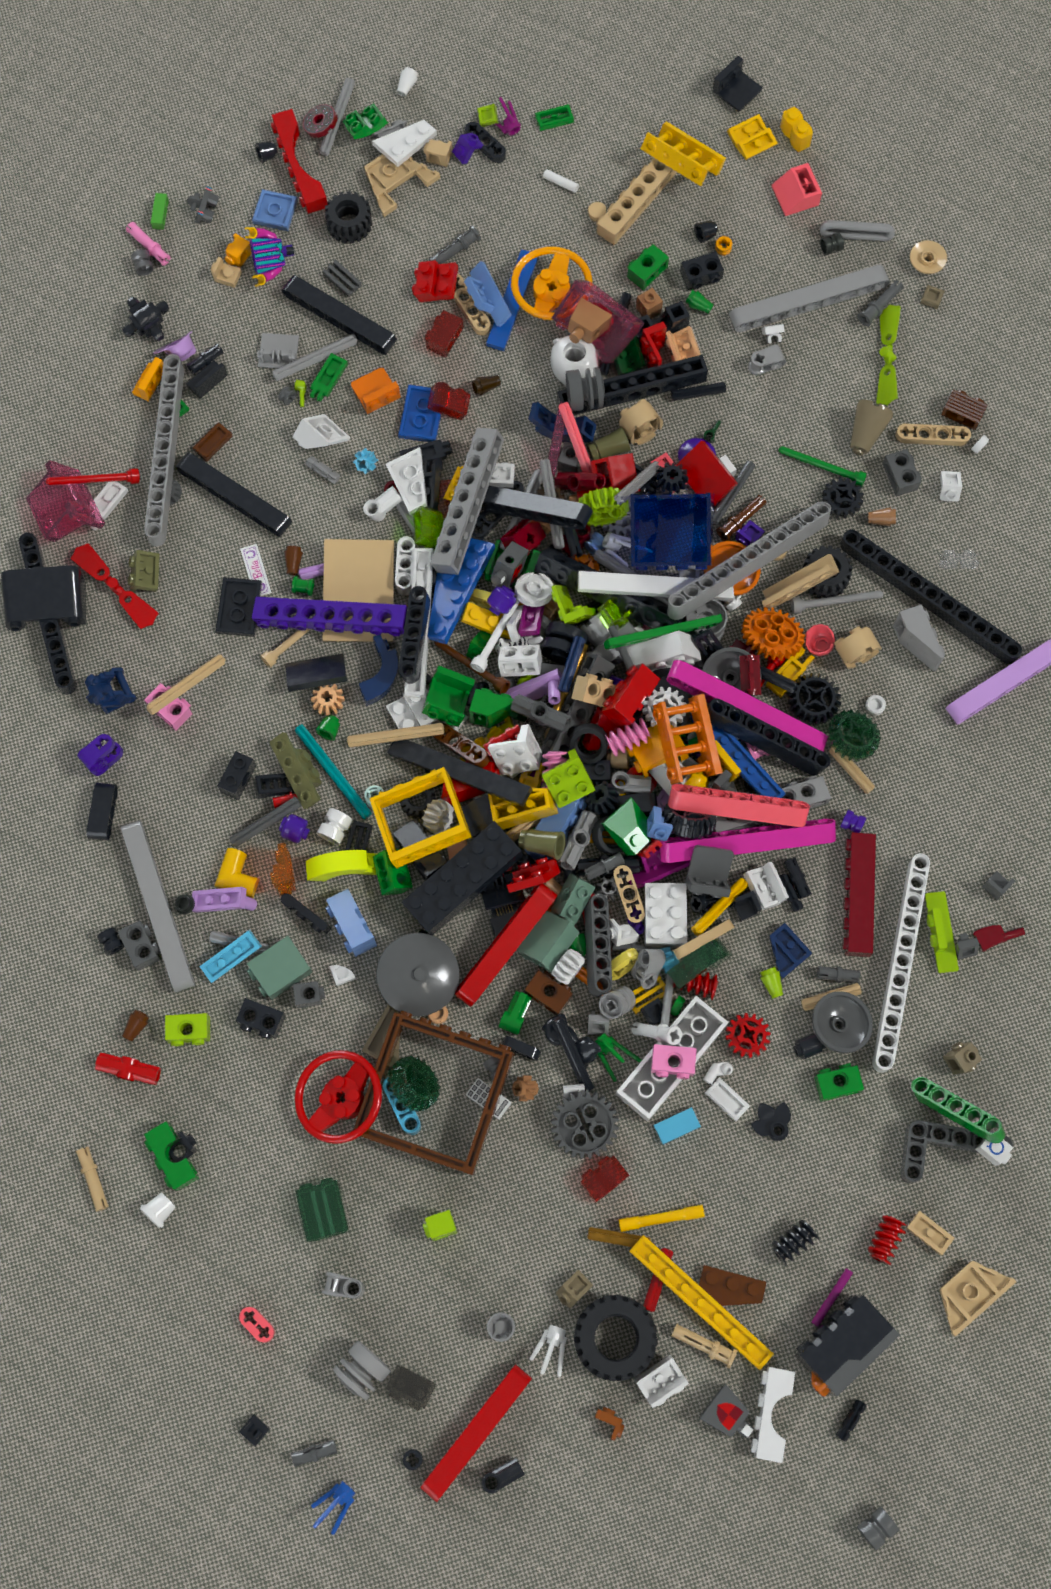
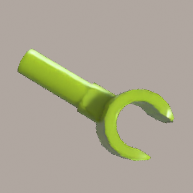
(301, 386)

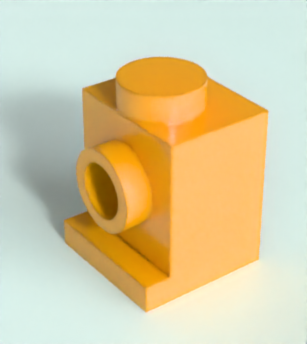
(238, 251)

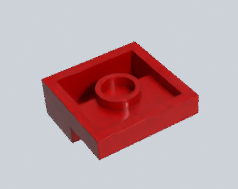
(435, 281)
(533, 874)

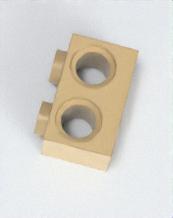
(592, 690)

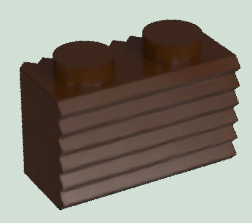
(964, 409)

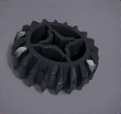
(824, 712)
(689, 824)

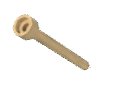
(270, 657)

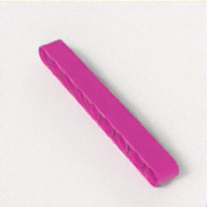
(699, 682)
(752, 839)

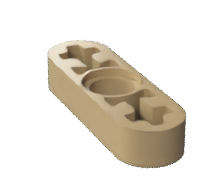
(637, 897)

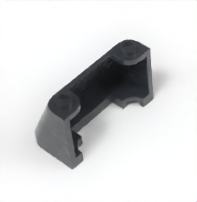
(43, 595)

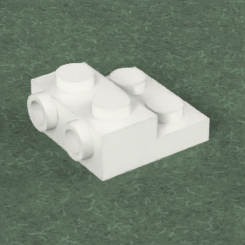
(408, 712)

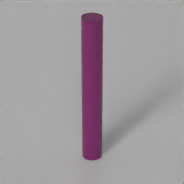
(831, 1298)

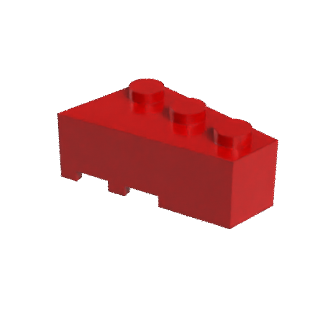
(630, 695)

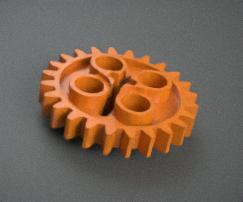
(773, 633)

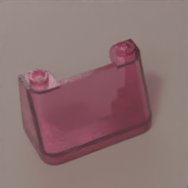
(623, 324)

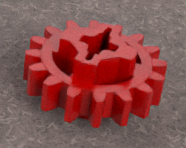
(755, 1031)

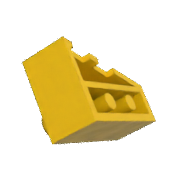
(538, 806)

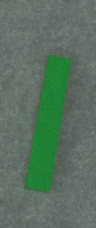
(646, 635)

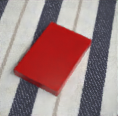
(707, 472)

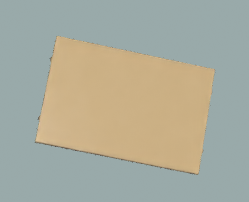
(358, 574)

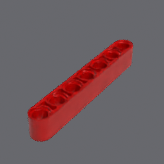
(505, 944)
(475, 1433)

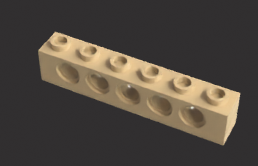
(636, 205)

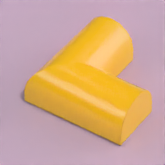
(231, 875)

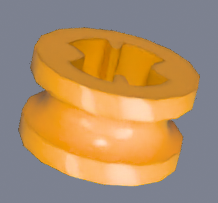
(723, 240)

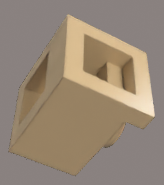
(438, 152)

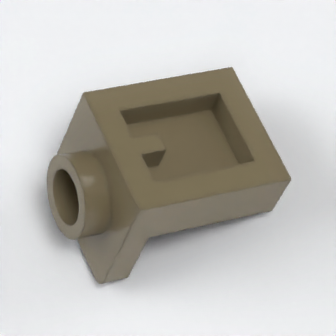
(574, 1289)

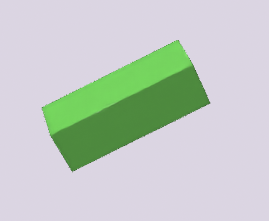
(159, 211)

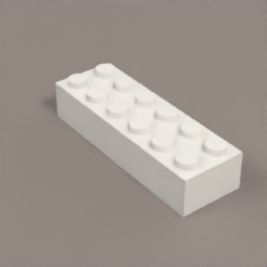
(648, 1092)

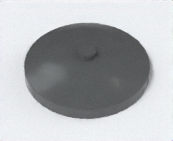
(417, 974)

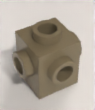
(962, 1058)

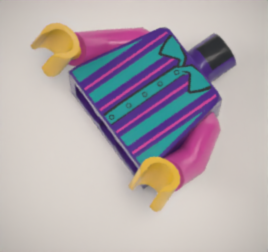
(267, 254)

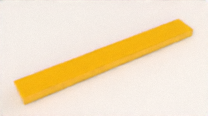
(701, 1302)

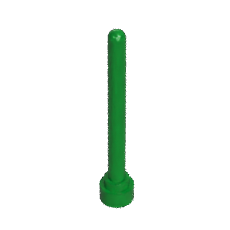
(859, 476)

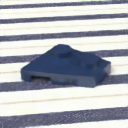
(787, 950)

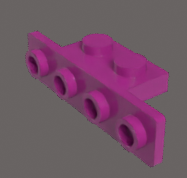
(655, 869)

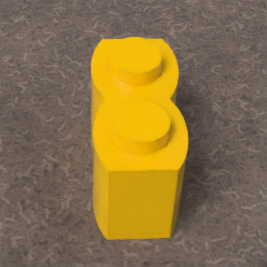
(796, 129)

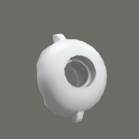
(565, 351)

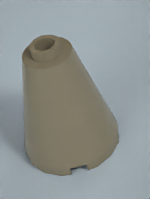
(868, 425)

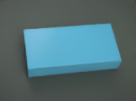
(677, 1126)

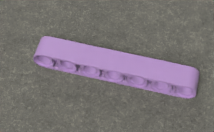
(1000, 683)

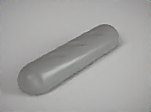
(858, 230)

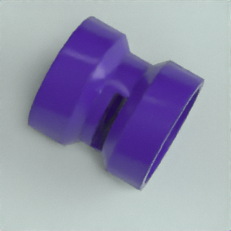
(853, 821)

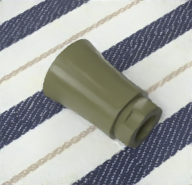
(610, 445)
(543, 842)

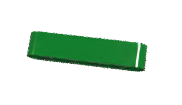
(964, 1116)

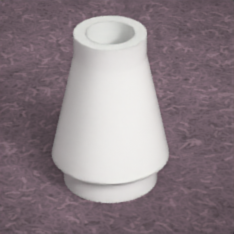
(407, 80)

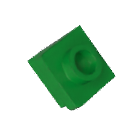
(477, 644)

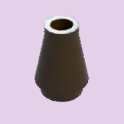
(482, 385)

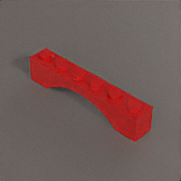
(310, 189)

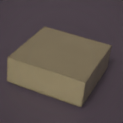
(932, 297)

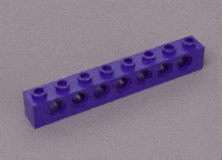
(304, 608)

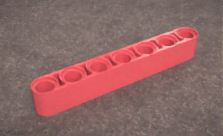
(738, 805)

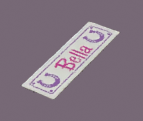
(255, 567)

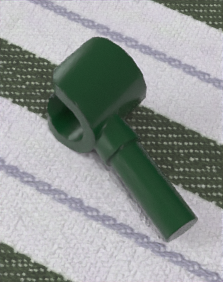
(712, 432)

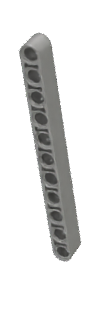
(167, 456)
(748, 560)

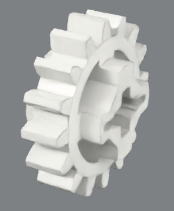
(662, 696)

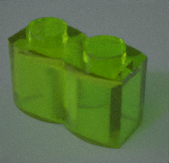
(427, 526)

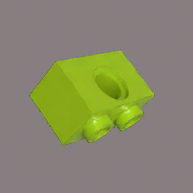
(176, 1023)
(439, 1226)

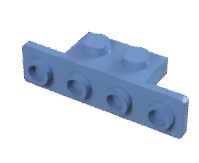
(486, 294)

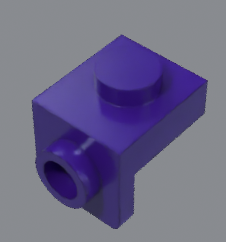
(465, 147)
(749, 534)

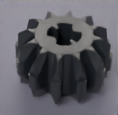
(672, 484)
(602, 798)

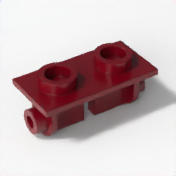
(750, 674)

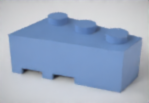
(350, 923)

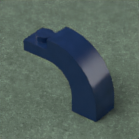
(545, 422)
(382, 683)

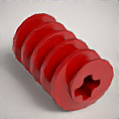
(704, 984)
(886, 1239)

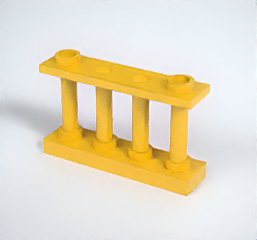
(683, 153)

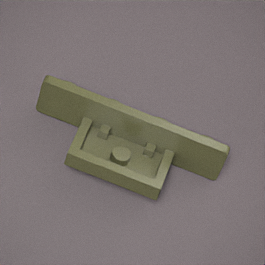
(298, 770)

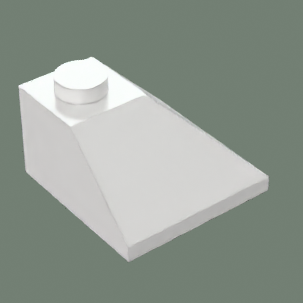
(319, 432)

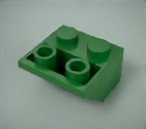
(489, 708)

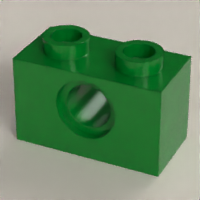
(642, 275)
(851, 1082)

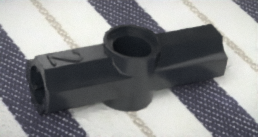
(630, 861)

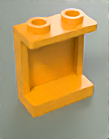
(651, 754)

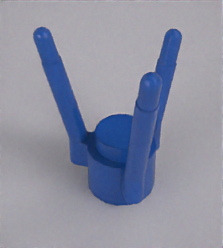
(342, 1495)

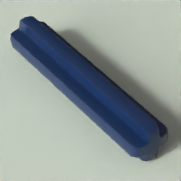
(571, 664)

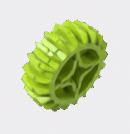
(604, 506)

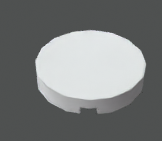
(533, 589)

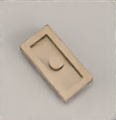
(930, 1233)

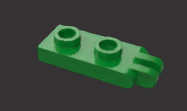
(328, 377)

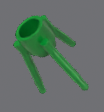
(607, 1045)

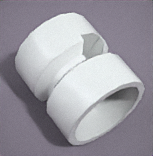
(334, 826)

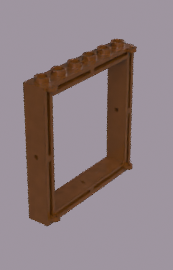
(462, 1039)

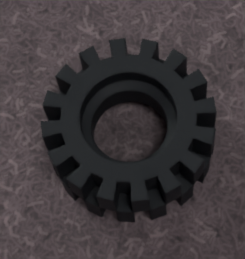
(415, 811)

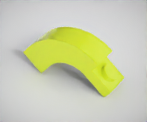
(340, 863)

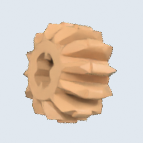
(320, 698)

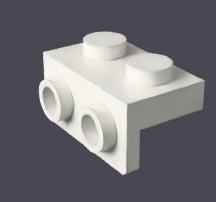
(766, 885)
(661, 1381)

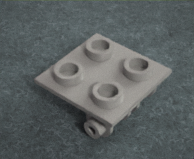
(277, 350)

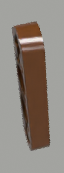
(461, 743)

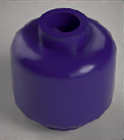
(501, 600)
(294, 828)

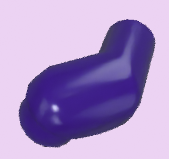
(638, 927)

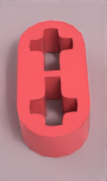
(261, 1320)

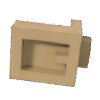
(225, 273)

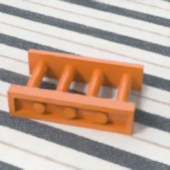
(701, 726)

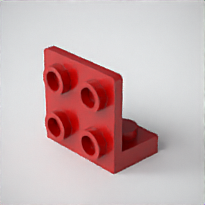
(652, 341)

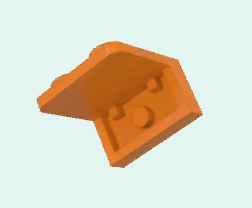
(375, 390)

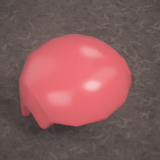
(820, 640)

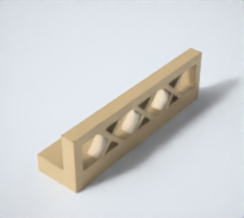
(800, 581)

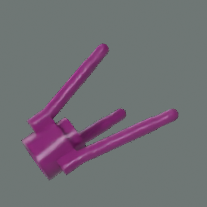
(511, 123)

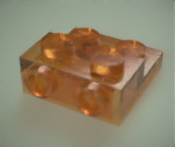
(283, 873)

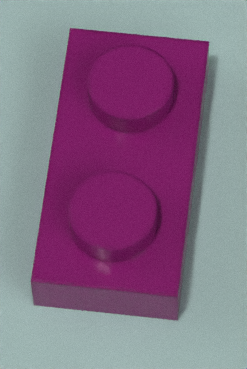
(530, 620)

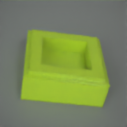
(488, 115)

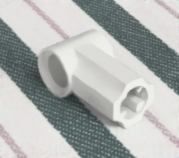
(383, 503)

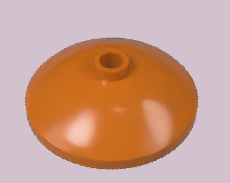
(722, 552)

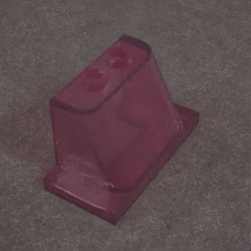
(62, 507)

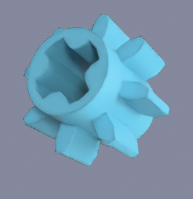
(365, 461)
(671, 959)

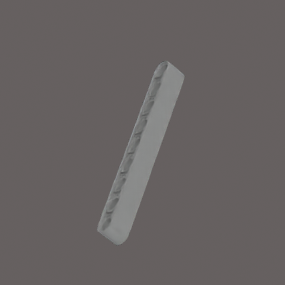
(809, 298)
(157, 906)

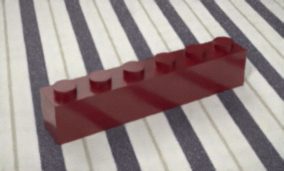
(860, 895)

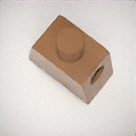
(588, 322)

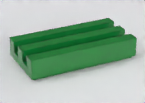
(555, 119)

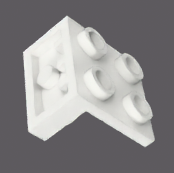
(518, 754)

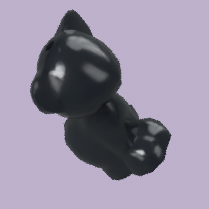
(586, 1046)

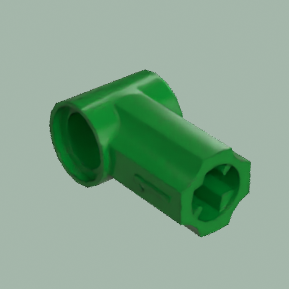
(514, 1017)

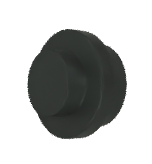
(184, 904)

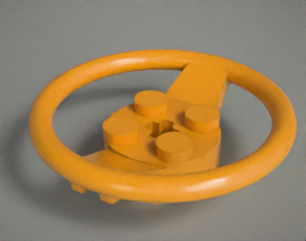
(552, 278)

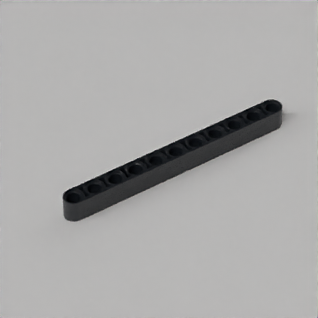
(933, 605)

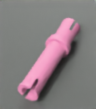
(152, 247)

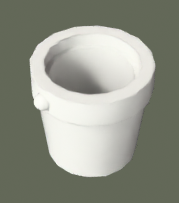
(158, 1209)

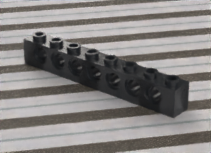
(648, 382)
(565, 571)

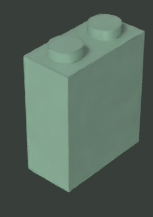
(548, 940)
(278, 968)

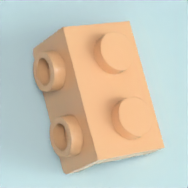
(682, 344)

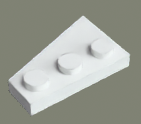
(409, 479)

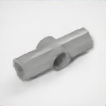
(573, 849)

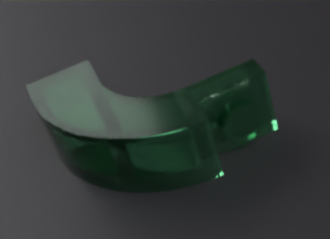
(699, 961)

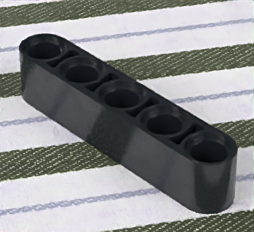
(414, 643)

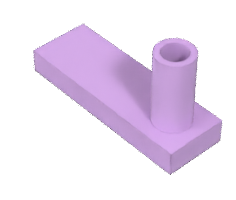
(537, 687)
(222, 899)

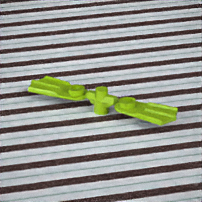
(887, 384)

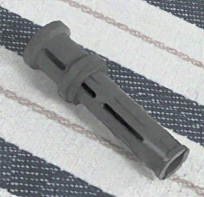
(461, 243)
(876, 307)

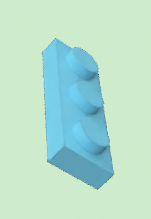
(230, 956)

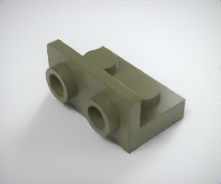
(144, 571)

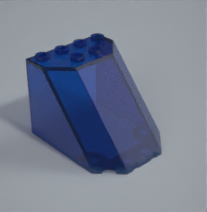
(672, 531)

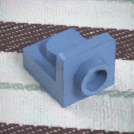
(656, 827)

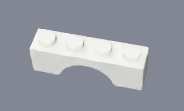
(768, 1443)

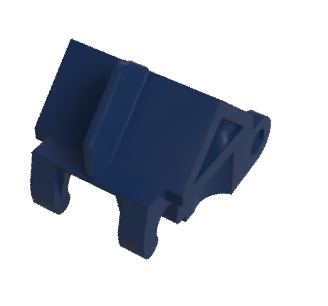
(102, 693)

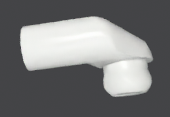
(717, 1069)

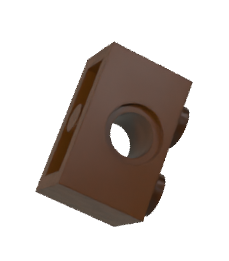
(554, 1003)

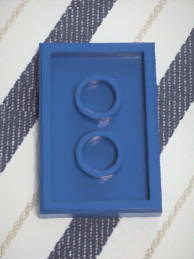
(417, 420)

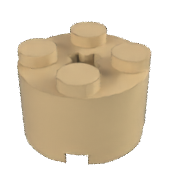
(640, 422)
(857, 647)

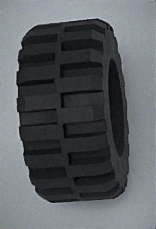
(644, 1329)

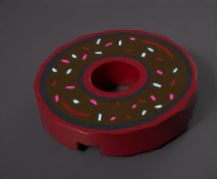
(316, 114)

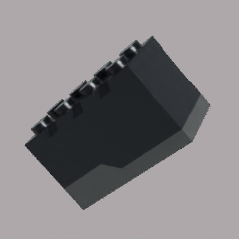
(845, 1345)

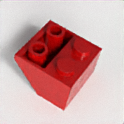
(617, 469)

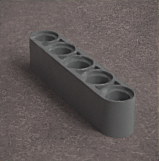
(593, 953)

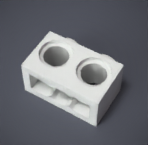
(520, 660)

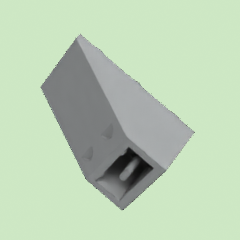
(918, 636)

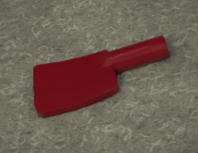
(994, 935)

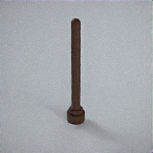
(500, 685)

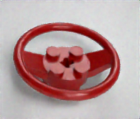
(332, 1107)

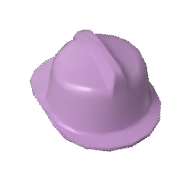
(182, 347)

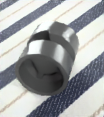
(878, 1528)

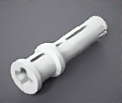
(661, 1033)

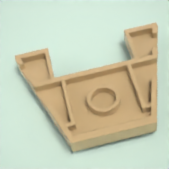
(386, 176)

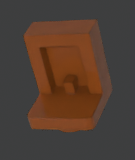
(607, 1416)

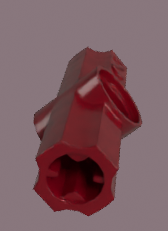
(580, 481)

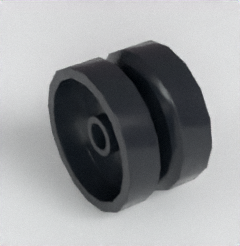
(559, 641)

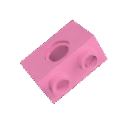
(685, 1056)

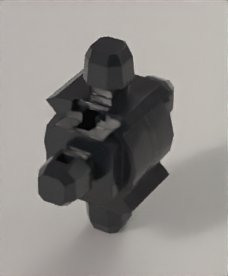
(145, 319)

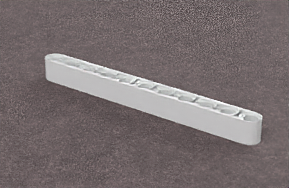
(895, 969)

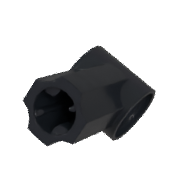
(504, 1474)

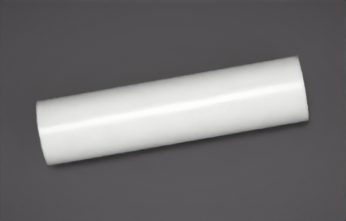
(560, 180)

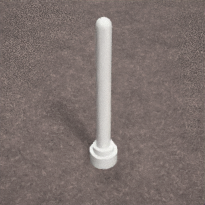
(480, 662)

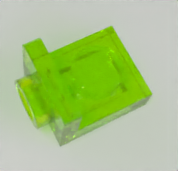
(611, 614)

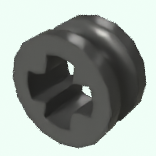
(287, 395)

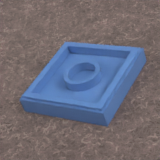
(274, 210)

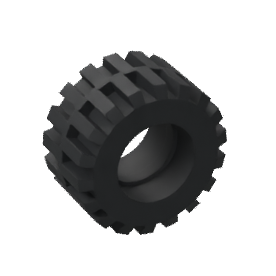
(344, 205)
(836, 585)

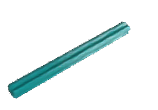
(333, 771)

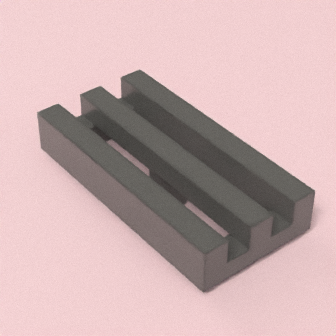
(332, 268)

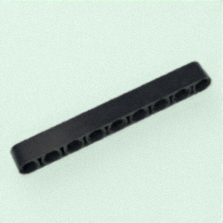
(57, 637)

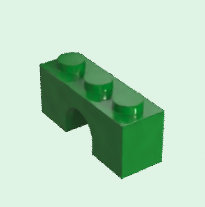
(160, 1141)

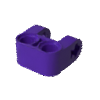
(97, 759)

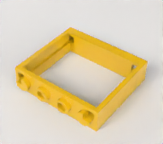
(428, 845)

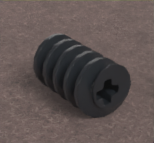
(794, 1241)

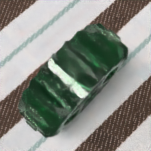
(853, 742)
(414, 1083)

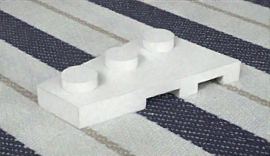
(405, 142)

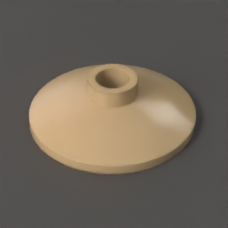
(931, 251)

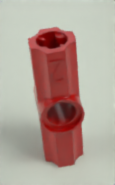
(128, 1068)

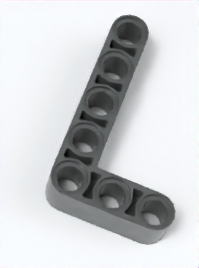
(927, 1137)

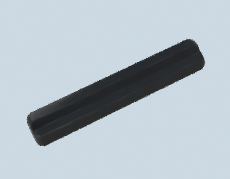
(698, 391)

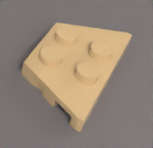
(971, 1294)

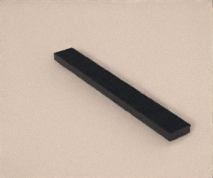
(461, 771)

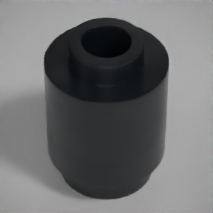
(808, 1046)

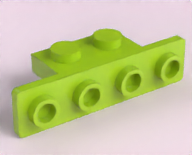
(941, 932)

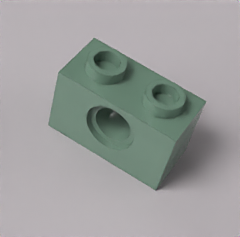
(573, 898)

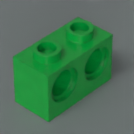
(391, 879)

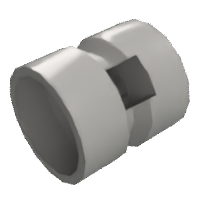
(617, 1002)
(501, 1327)

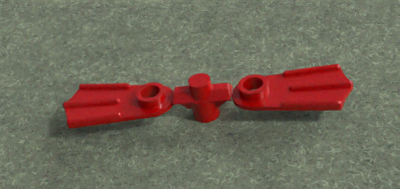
(92, 563)

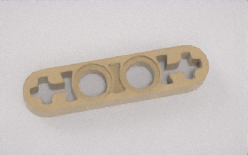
(468, 304)
(933, 438)
(704, 938)

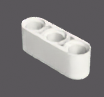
(404, 557)

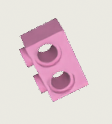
(165, 713)

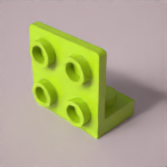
(567, 611)
(568, 780)

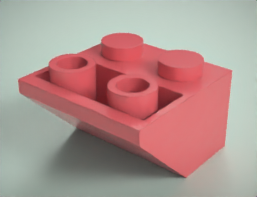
(797, 190)

